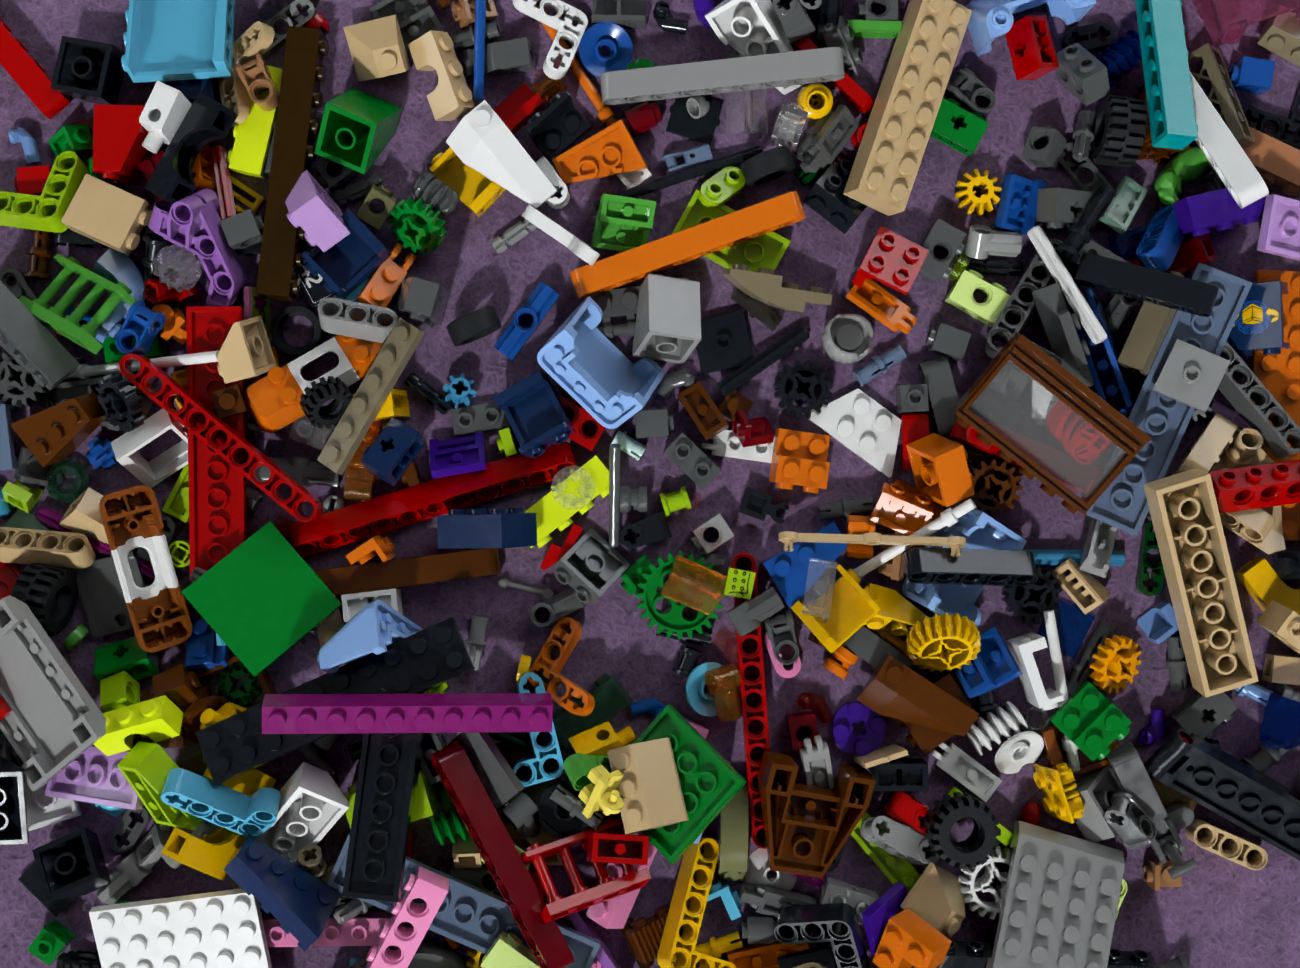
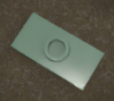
(1124, 205)

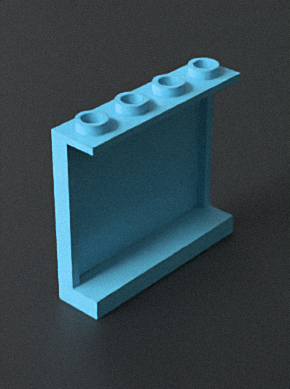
(178, 39)

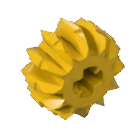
(970, 183)

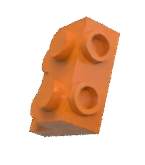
(800, 460)

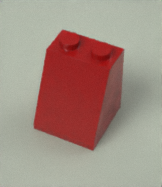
(118, 143)

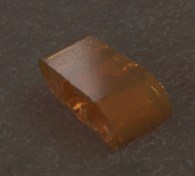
(358, 479)

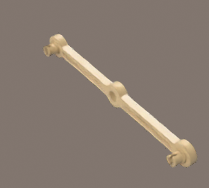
(872, 538)

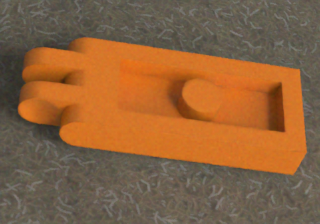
(882, 306)

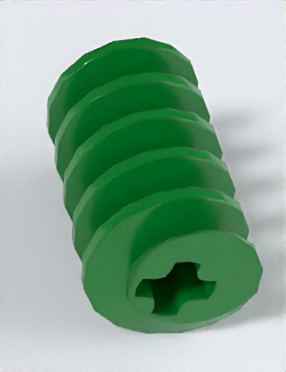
(448, 827)

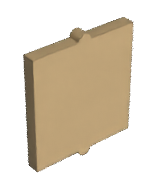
(881, 756)

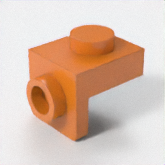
(858, 525)

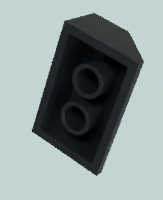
(12, 804)

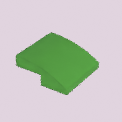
(622, 222)

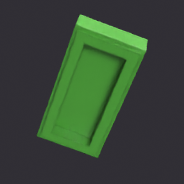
(875, 28)

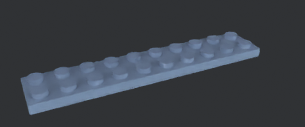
(1163, 418)
(473, 914)

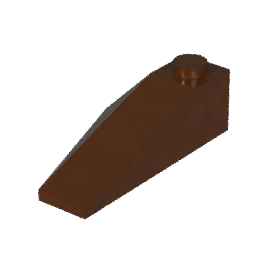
(909, 697)

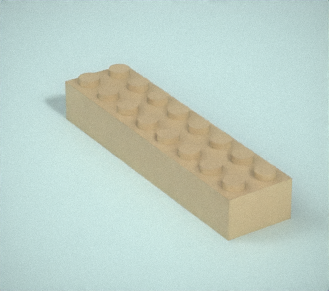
(907, 104)
(1201, 582)

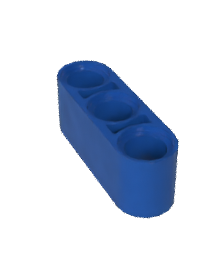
(1160, 240)

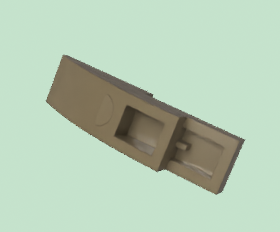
(771, 291)

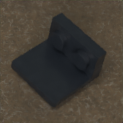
(557, 126)

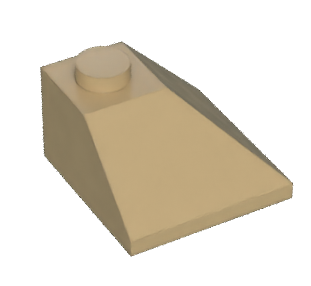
(377, 48)
(245, 351)
(937, 899)

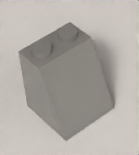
(667, 319)

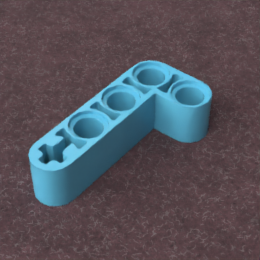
(541, 753)
(221, 804)

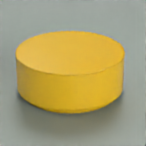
(524, 665)

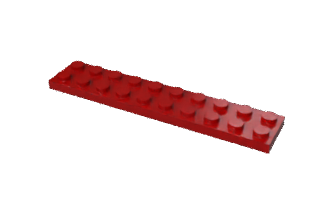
(215, 486)

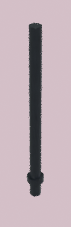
(686, 175)

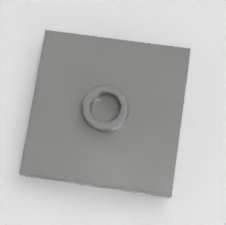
(1191, 375)

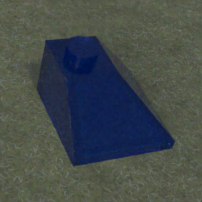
(1281, 723)

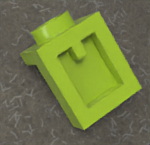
(21, 495)

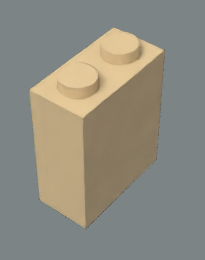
(107, 215)

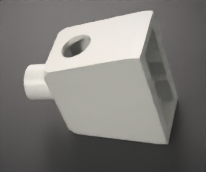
(163, 115)

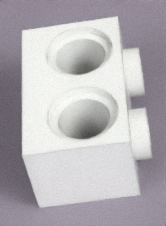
(355, 602)

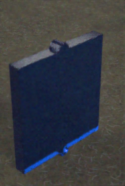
(1071, 627)

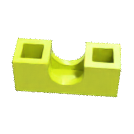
(154, 718)

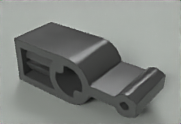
(503, 58)

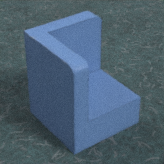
(1158, 622)

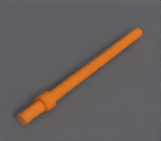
(605, 112)

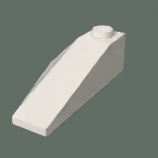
(492, 150)

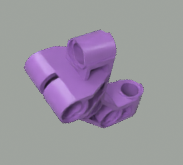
(193, 224)

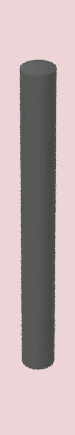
(614, 494)

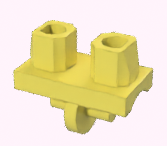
(604, 794)

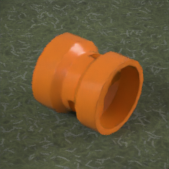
(843, 655)

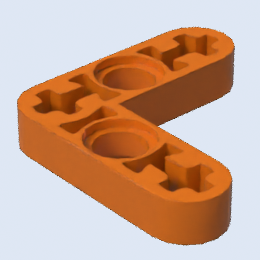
(552, 668)

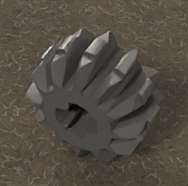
(435, 192)

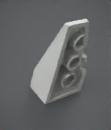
(750, 29)

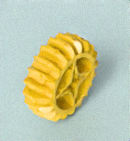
(943, 642)

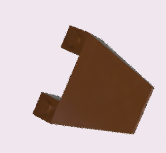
(809, 822)

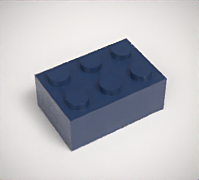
(490, 530)

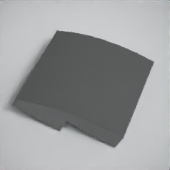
(413, 16)

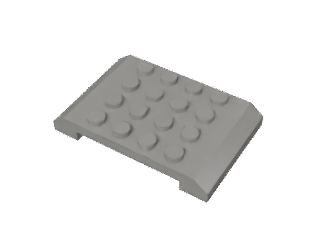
(50, 708)
(1057, 901)

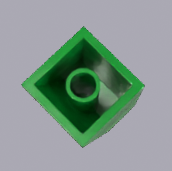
(356, 129)

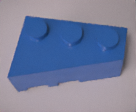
(789, 569)

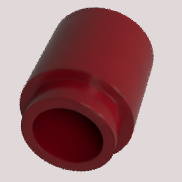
(642, 118)

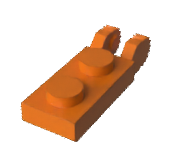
(386, 279)

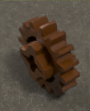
(1002, 484)

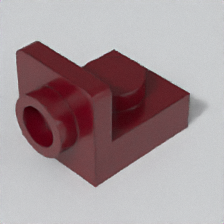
(752, 431)

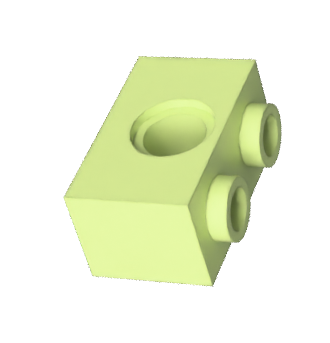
(962, 297)

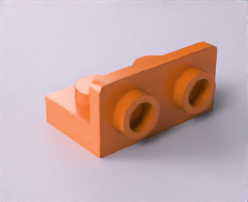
(901, 509)
(375, 546)

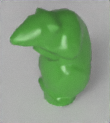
(1181, 169)

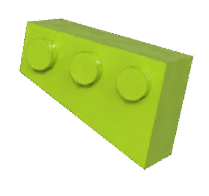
(146, 772)

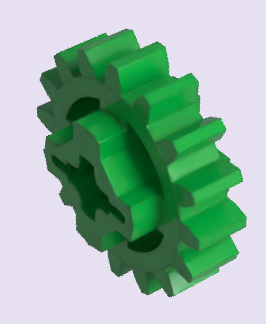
(417, 225)

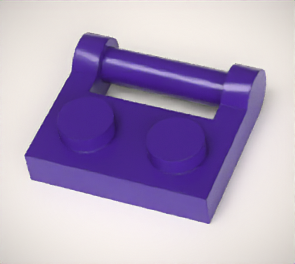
(457, 455)

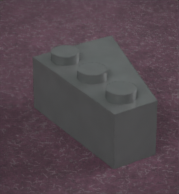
(421, 301)

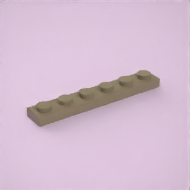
(370, 396)

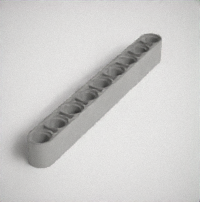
(722, 76)

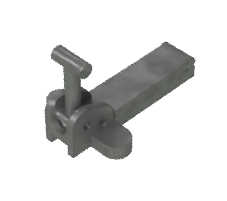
(1168, 820)

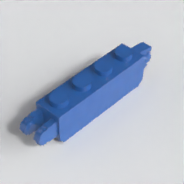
(1102, 362)

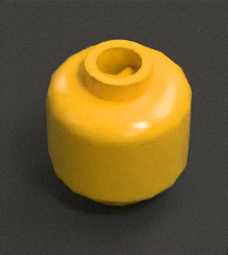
(824, 100)

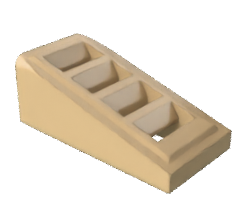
(1091, 585)

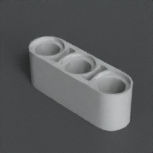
(345, 316)

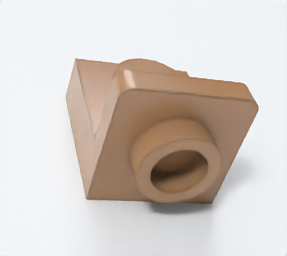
(464, 12)
(1157, 876)

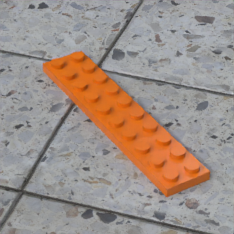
(1282, 376)

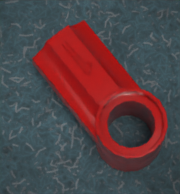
(159, 293)

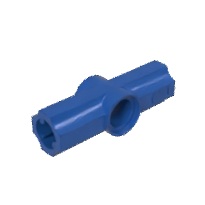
(538, 306)

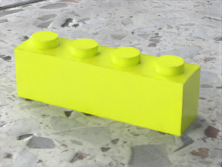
(254, 136)
(553, 516)

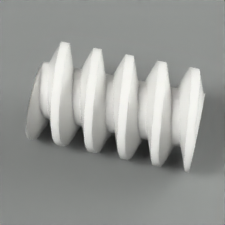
(996, 727)

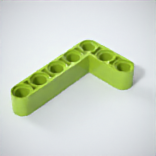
(47, 210)

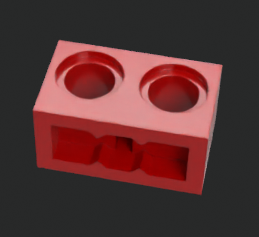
(581, 416)

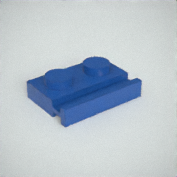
(203, 649)

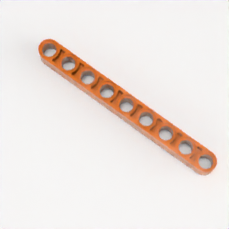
(688, 245)

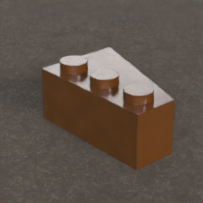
(61, 428)

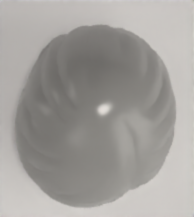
(847, 338)

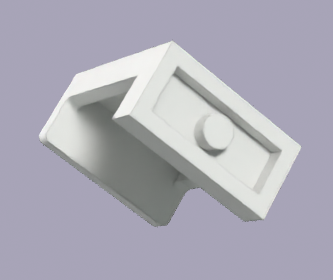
(1031, 682)

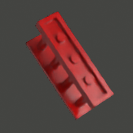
(581, 896)

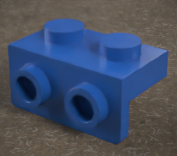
(1018, 204)

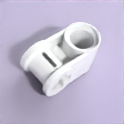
(557, 182)

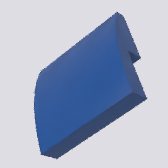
(991, 667)

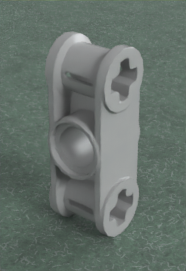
(898, 840)

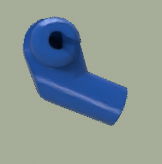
(651, 706)

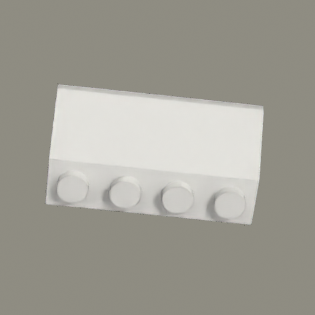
(306, 812)

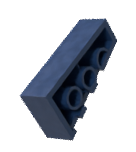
(283, 889)

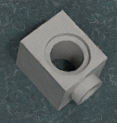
(723, 529)

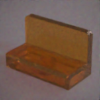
(694, 585)

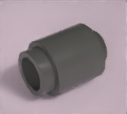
(759, 929)

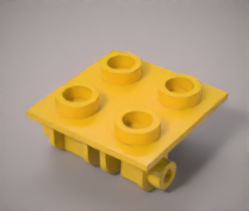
(1054, 785)

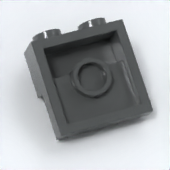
(590, 567)

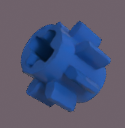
(101, 453)

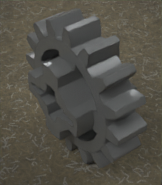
(10, 382)

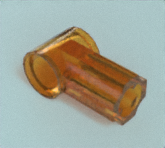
(723, 685)

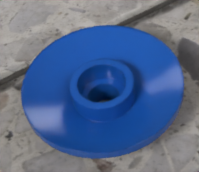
(611, 36)

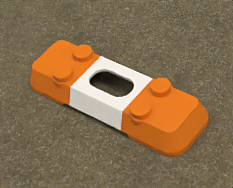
(277, 399)

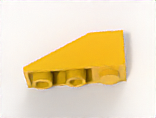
(896, 612)

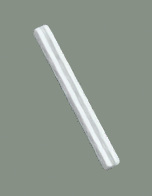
(1067, 285)

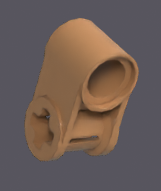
(257, 79)

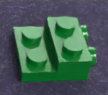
(1091, 721)

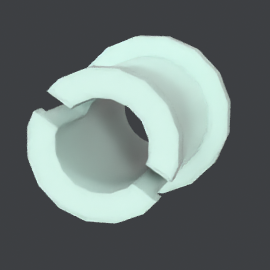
(629, 445)

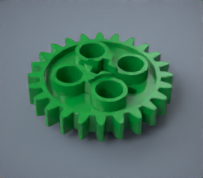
(672, 617)

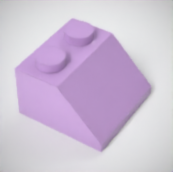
(315, 213)

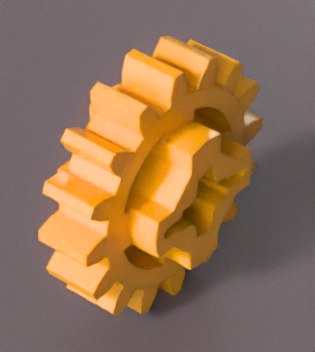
(1115, 664)

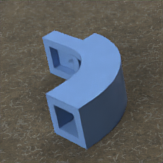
(118, 267)

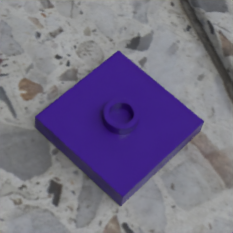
(878, 914)

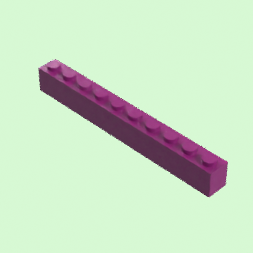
(406, 713)

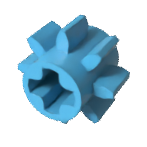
(464, 397)

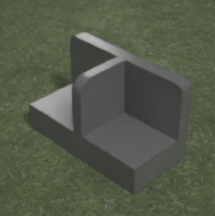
(625, 13)

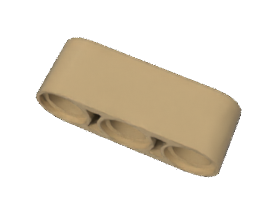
(1237, 848)

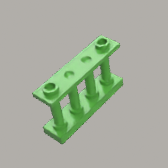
(69, 326)

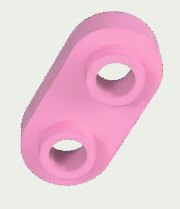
(784, 652)

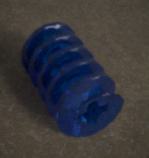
(1121, 55)

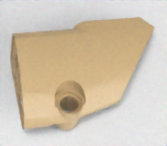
(1223, 448)

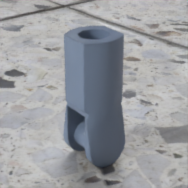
(692, 157)

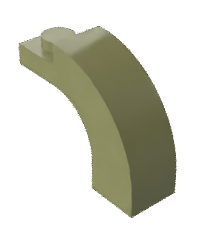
(734, 838)

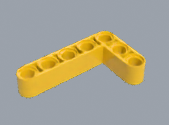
(690, 918)

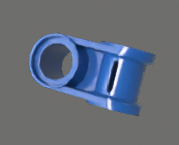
(141, 328)

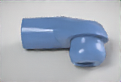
(28, 143)

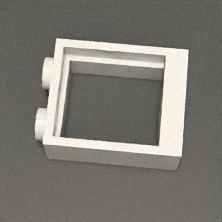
(162, 466)

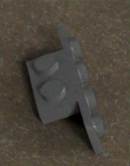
(1062, 333)

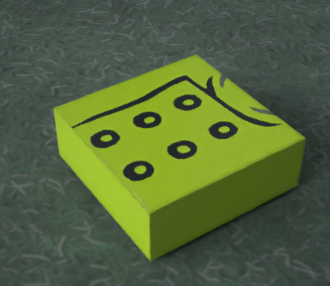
(739, 583)

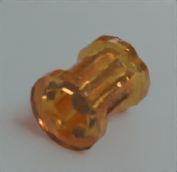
(551, 91)

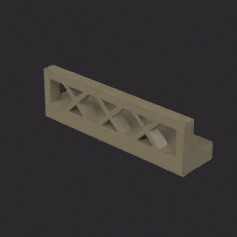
(1224, 90)

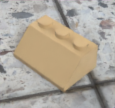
(648, 785)

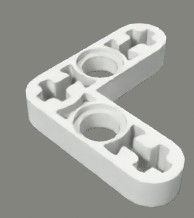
(565, 31)
(563, 236)

